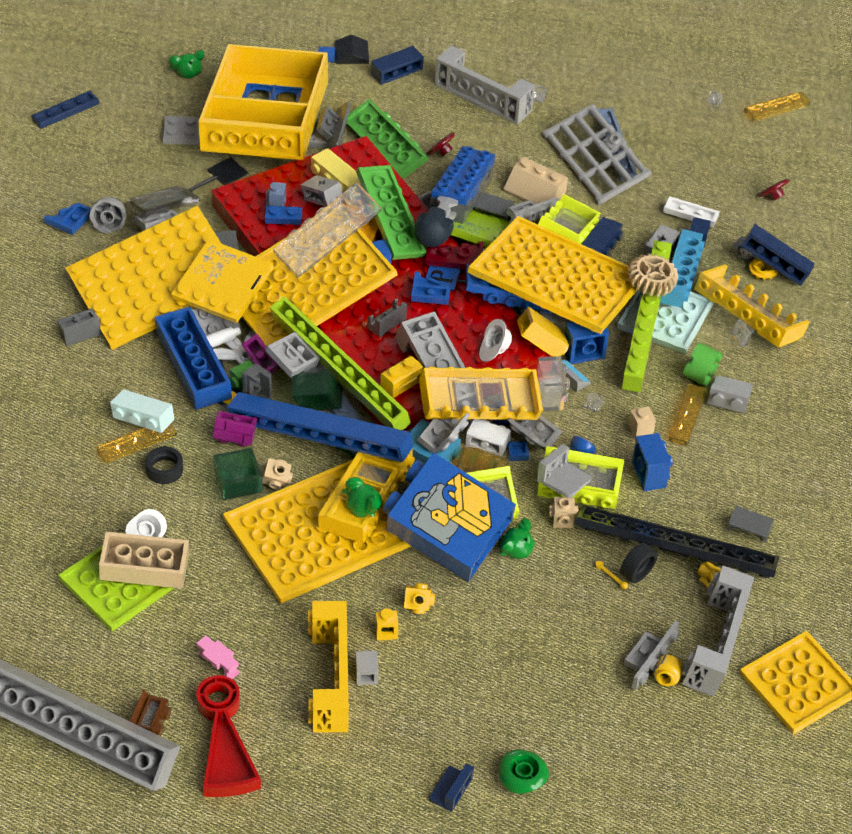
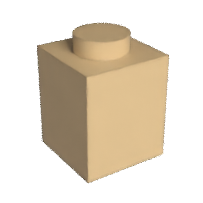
(642, 421)

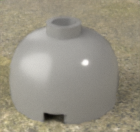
(108, 214)

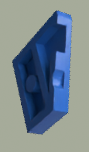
(69, 218)
(429, 290)

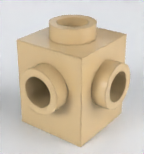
(277, 473)
(563, 512)

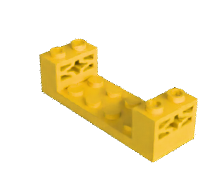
(330, 706)

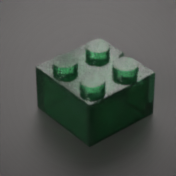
(317, 391)
(237, 473)

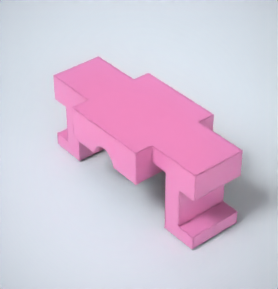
(218, 656)

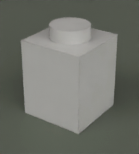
(366, 667)

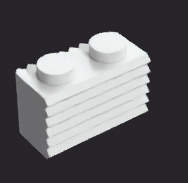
(488, 436)

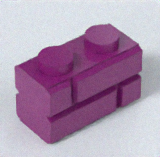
(256, 350)
(234, 428)

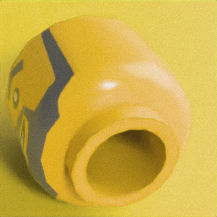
(668, 670)

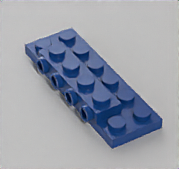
(496, 294)

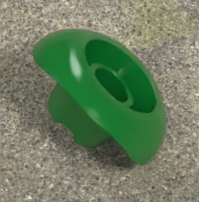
(522, 771)

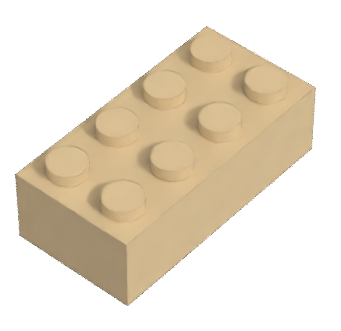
(144, 560)

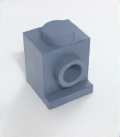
(276, 194)

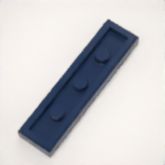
(65, 109)

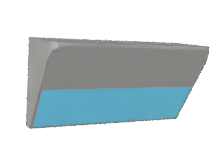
(577, 379)

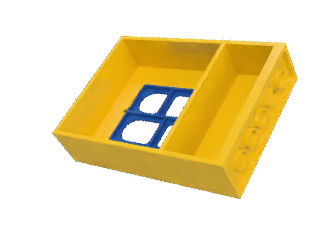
(259, 126)

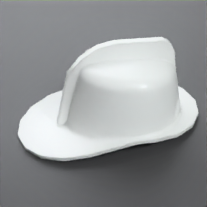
(495, 341)
(148, 524)

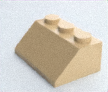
(535, 182)

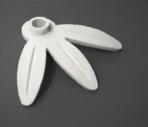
(237, 351)

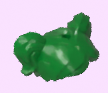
(182, 65)
(361, 498)
(513, 540)

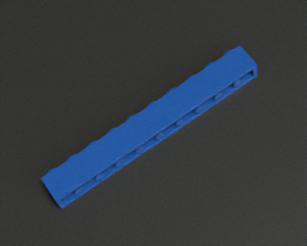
(324, 427)

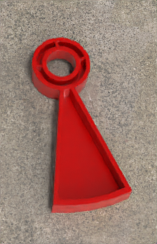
(228, 763)

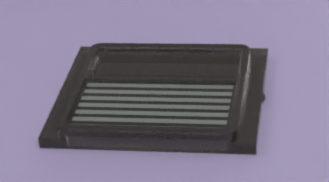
(161, 201)

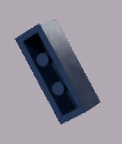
(397, 65)

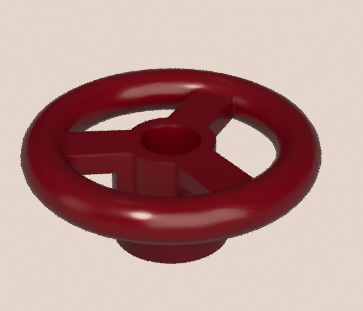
(442, 146)
(774, 190)

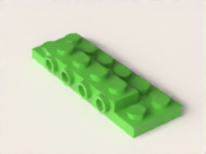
(387, 137)
(394, 218)

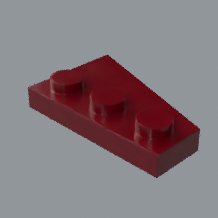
(453, 256)

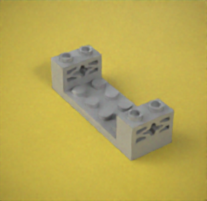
(510, 104)
(429, 343)
(708, 667)

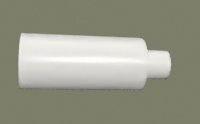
(223, 336)

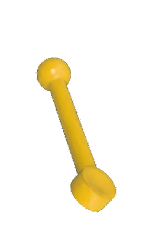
(600, 565)

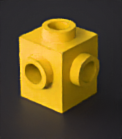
(413, 603)

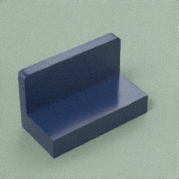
(452, 787)

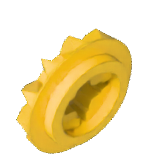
(758, 265)

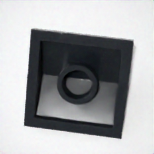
(352, 50)

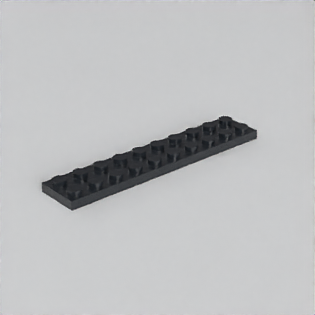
(677, 540)

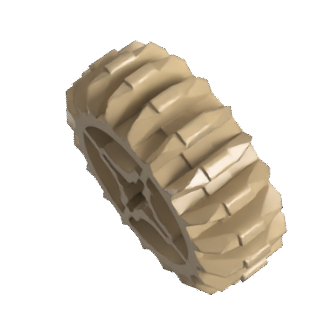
(652, 275)

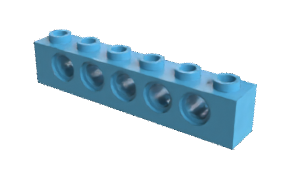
(686, 261)

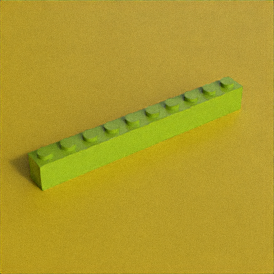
(644, 330)
(341, 365)

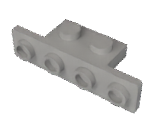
(530, 210)
(647, 653)

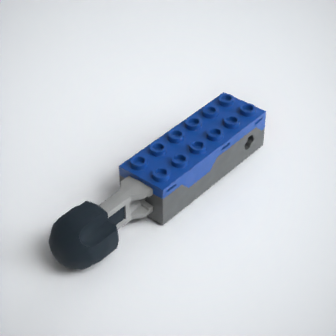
(455, 195)

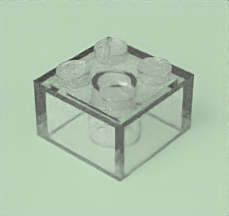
(552, 383)

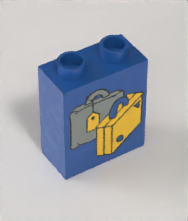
(448, 515)

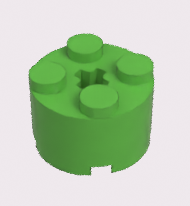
(702, 364)

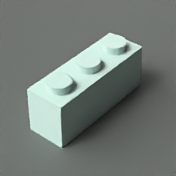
(142, 411)

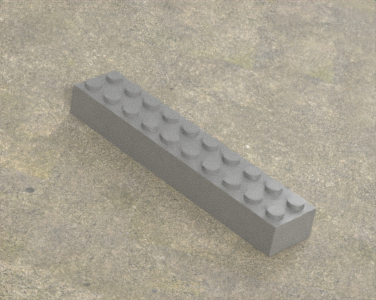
(85, 728)

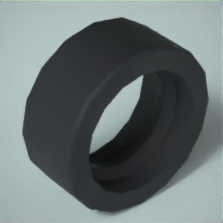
(167, 476)
(638, 563)

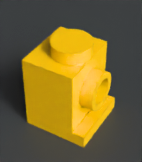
(386, 618)

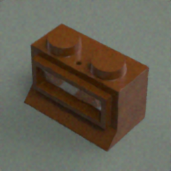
(151, 713)

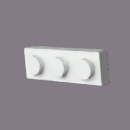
(689, 210)

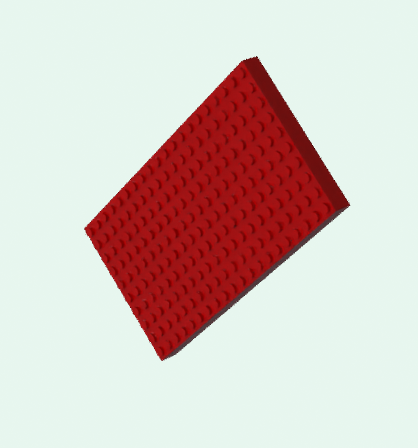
(464, 318)

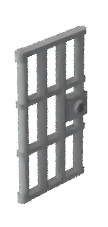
(607, 146)

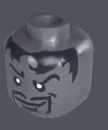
(742, 253)

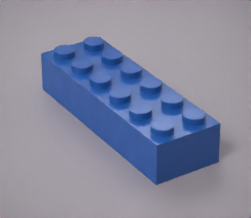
(193, 358)

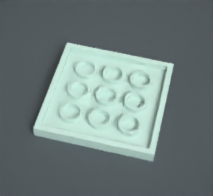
(674, 325)

